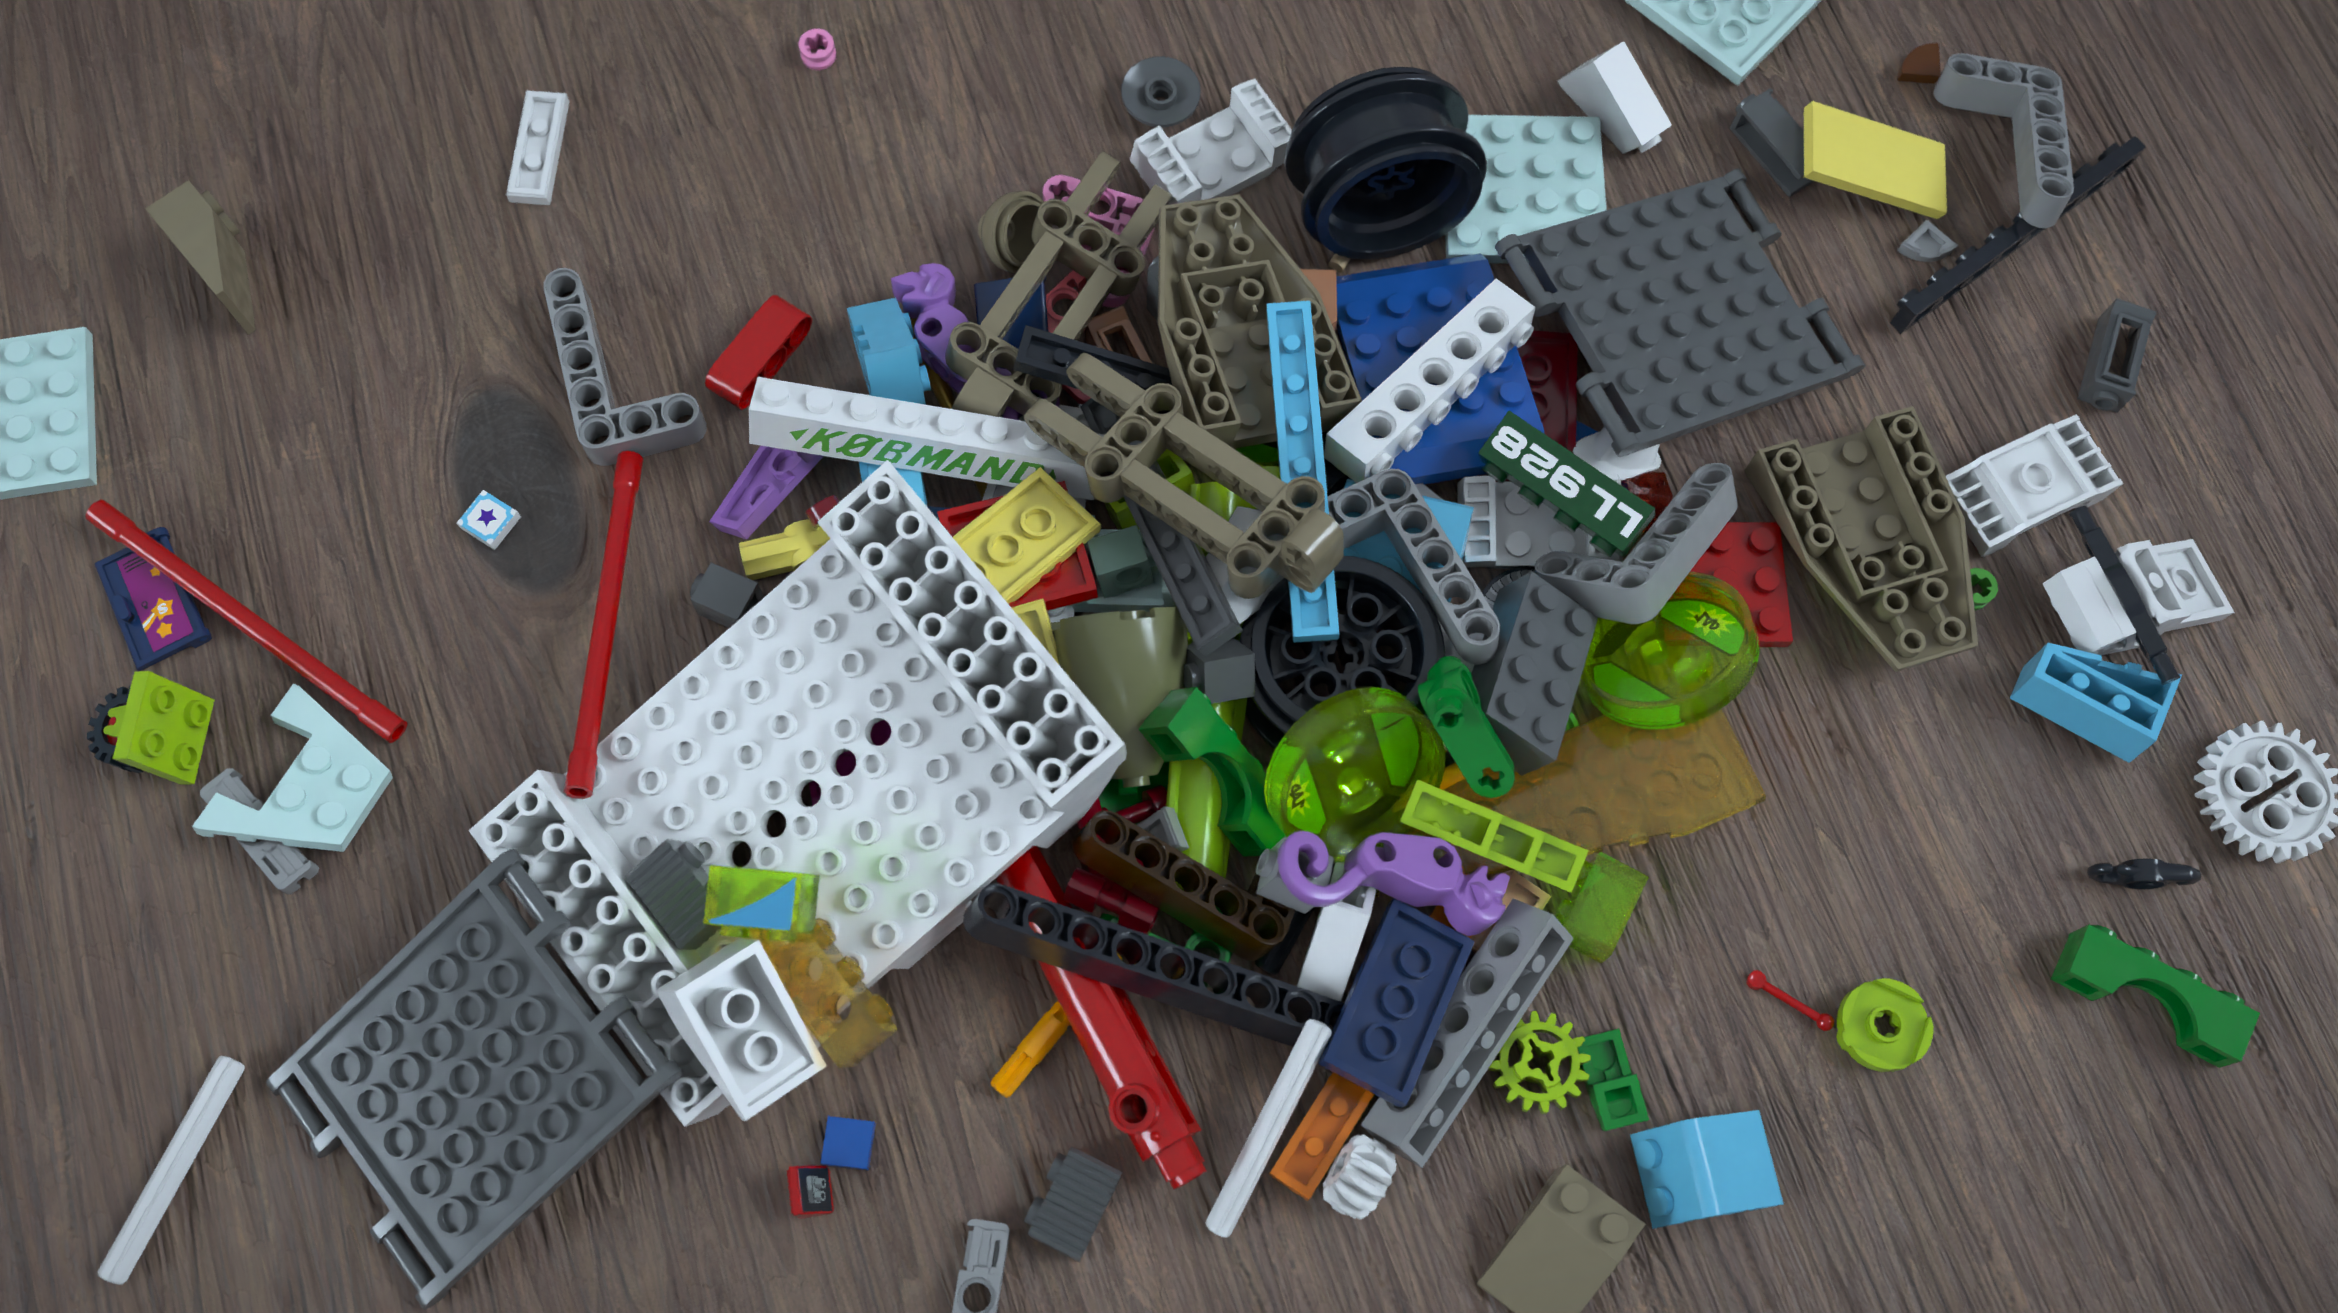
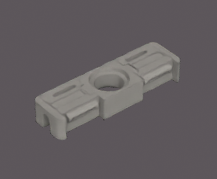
(279, 862)
(984, 1262)

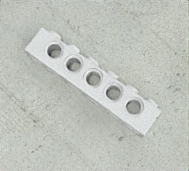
(1495, 311)

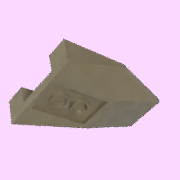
(1212, 320)
(1878, 534)

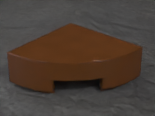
(1921, 65)

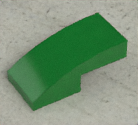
(1611, 1085)

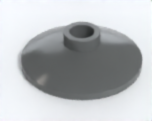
(1160, 78)

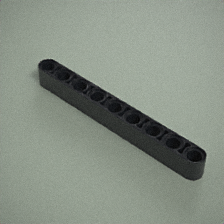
(1145, 956)

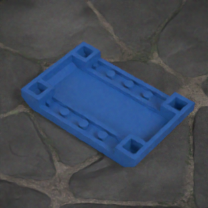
(1390, 317)

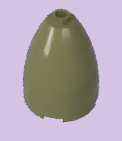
(1125, 671)

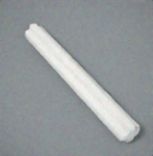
(1268, 1128)
(171, 1170)

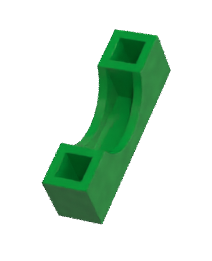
(1189, 729)
(2205, 1020)

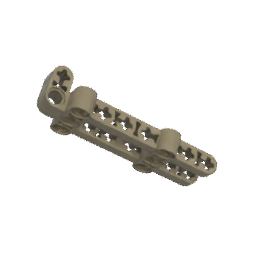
(991, 392)
(1312, 537)

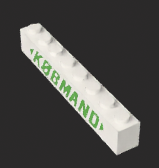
(905, 435)

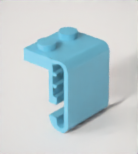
(1706, 1168)

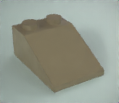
(208, 243)
(1561, 1248)

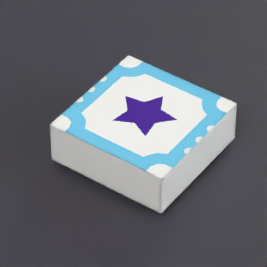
(488, 519)

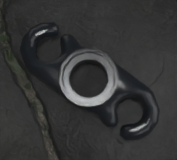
(2144, 874)

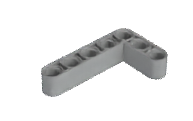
(2039, 125)
(594, 383)
(1416, 551)
(1659, 562)

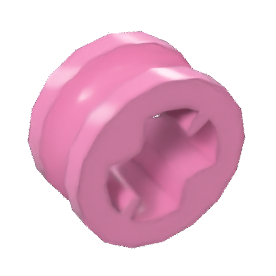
(812, 40)

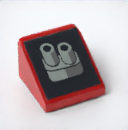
(810, 1191)

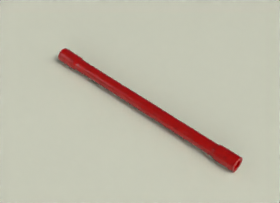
(368, 710)
(584, 757)

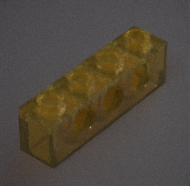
(816, 1002)

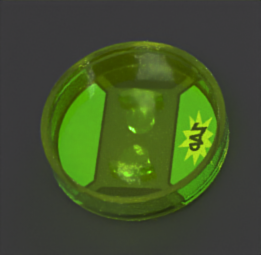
(1679, 662)
(1352, 768)

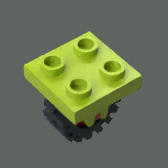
(152, 728)

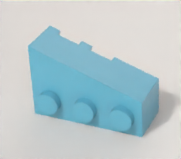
(888, 351)
(2095, 698)

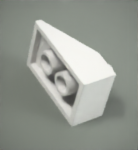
(742, 1026)

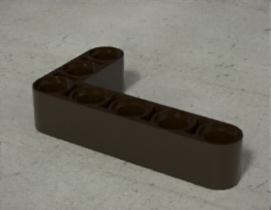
(1202, 887)

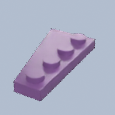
(761, 489)

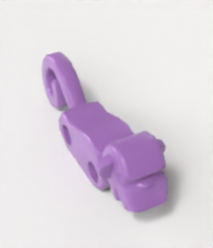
(930, 299)
(1401, 870)

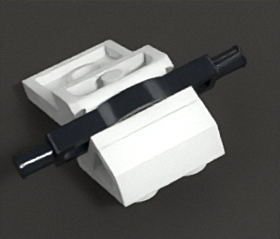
(2134, 595)

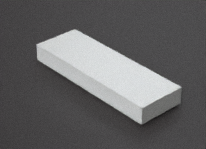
(537, 148)

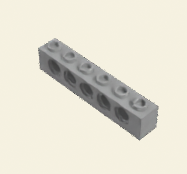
(1476, 1025)

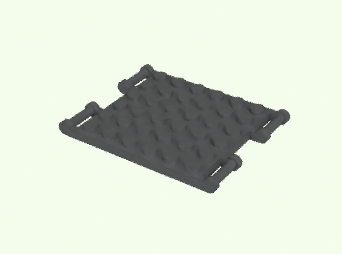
(1678, 312)
(470, 1079)

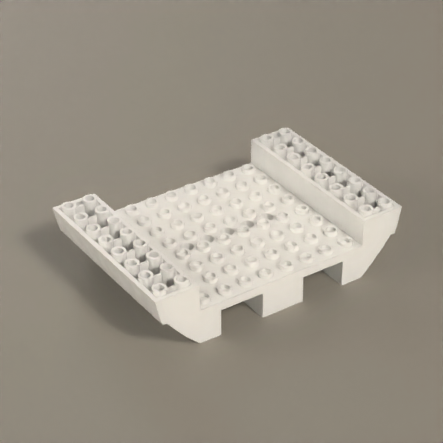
(873, 627)

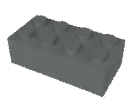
(1535, 670)

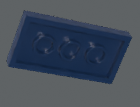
(1397, 1003)

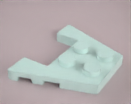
(320, 795)

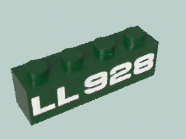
(1566, 485)

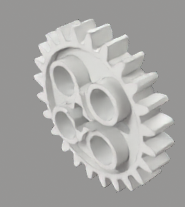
(2294, 826)

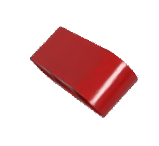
(758, 350)

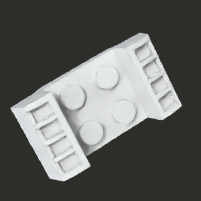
(1217, 153)
(2031, 483)
(1513, 532)

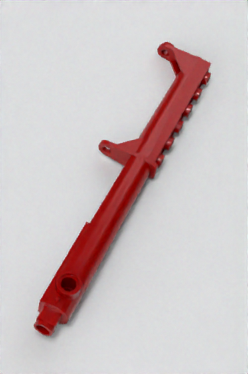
(1118, 1048)

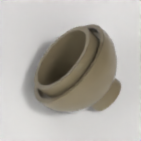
(1008, 228)

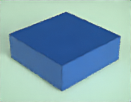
(848, 1143)

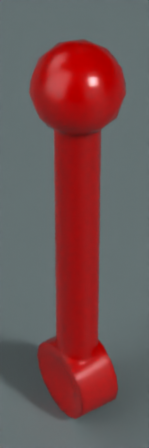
(1757, 980)

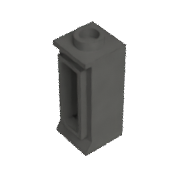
(1772, 140)
(2099, 386)

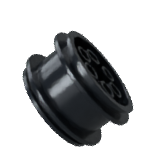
(1385, 163)
(1360, 588)

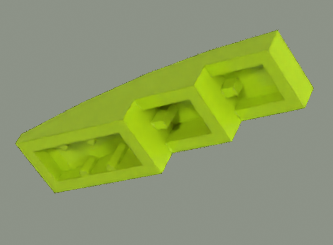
(1494, 836)

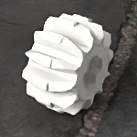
(1359, 1176)

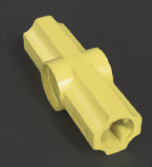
(781, 551)

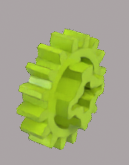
(1557, 1052)

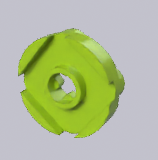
(1907, 1015)

